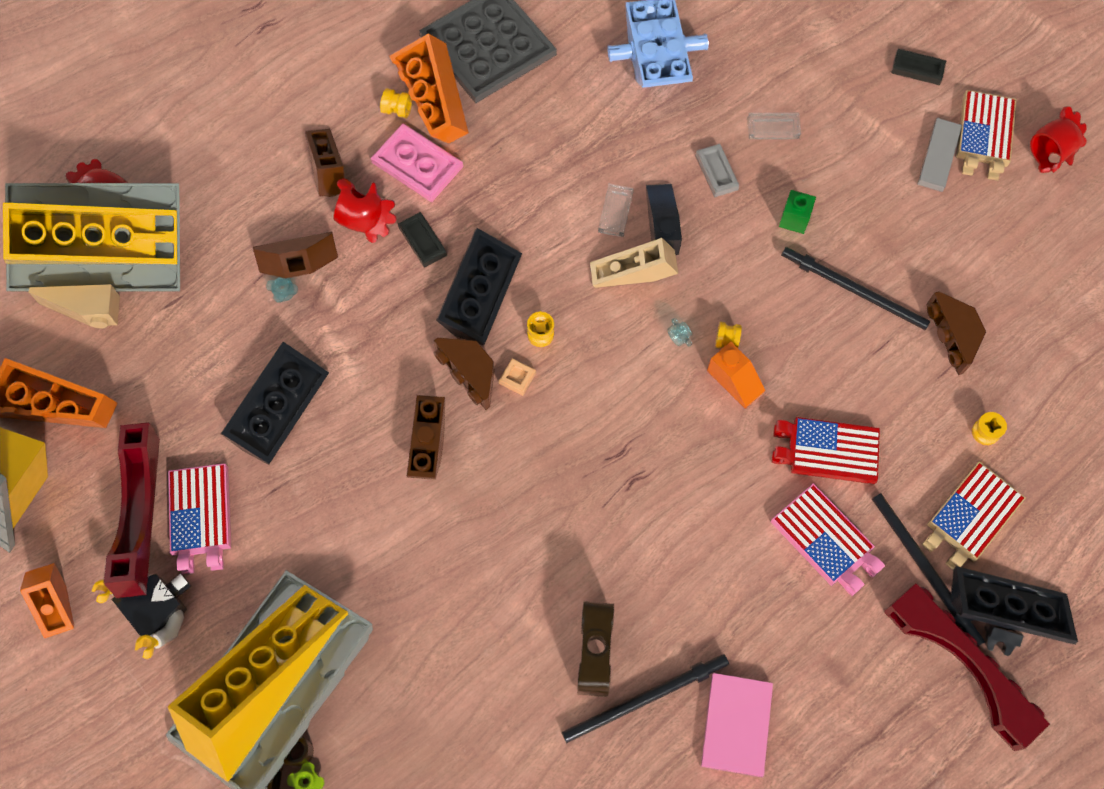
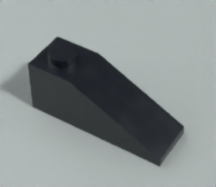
(664, 215)

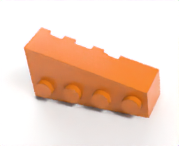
(433, 87)
(46, 398)

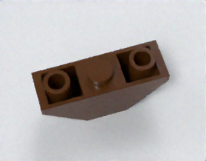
(296, 255)
(957, 328)
(469, 367)
(427, 437)

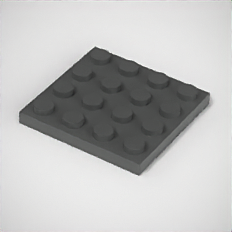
(490, 44)

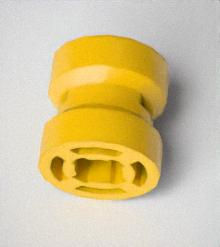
(396, 103)
(540, 323)

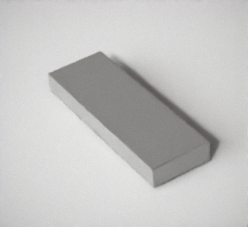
(939, 154)

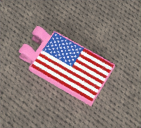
(199, 515)
(827, 539)

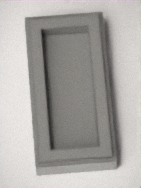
(717, 170)

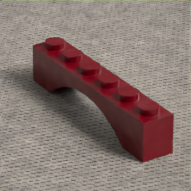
(130, 554)
(1010, 712)

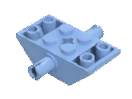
(657, 44)

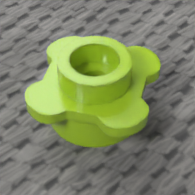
(307, 771)

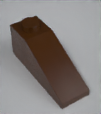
(325, 161)

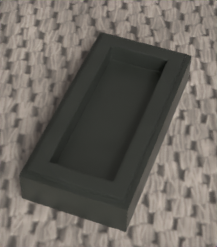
(918, 66)
(422, 239)

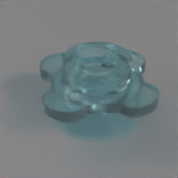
(282, 294)
(679, 333)

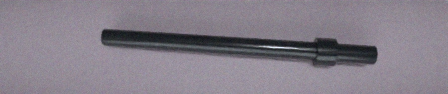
(808, 264)
(925, 566)
(698, 672)

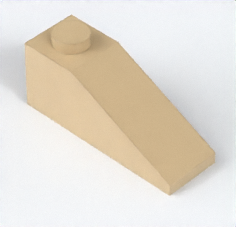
(636, 265)
(88, 304)

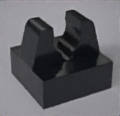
(1009, 636)

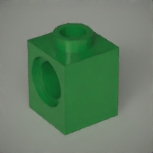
(797, 211)

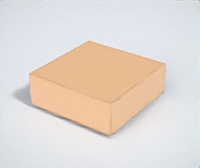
(517, 376)

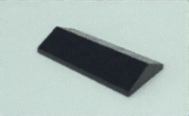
(478, 287)
(274, 403)
(1013, 605)

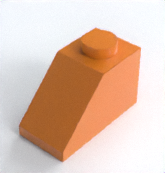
(736, 374)
(47, 600)

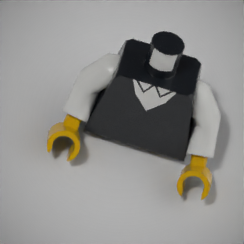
(154, 615)

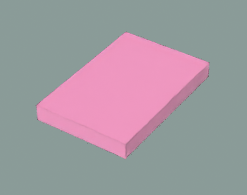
(417, 162)
(737, 725)

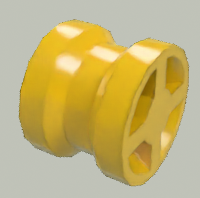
(728, 334)
(983, 433)

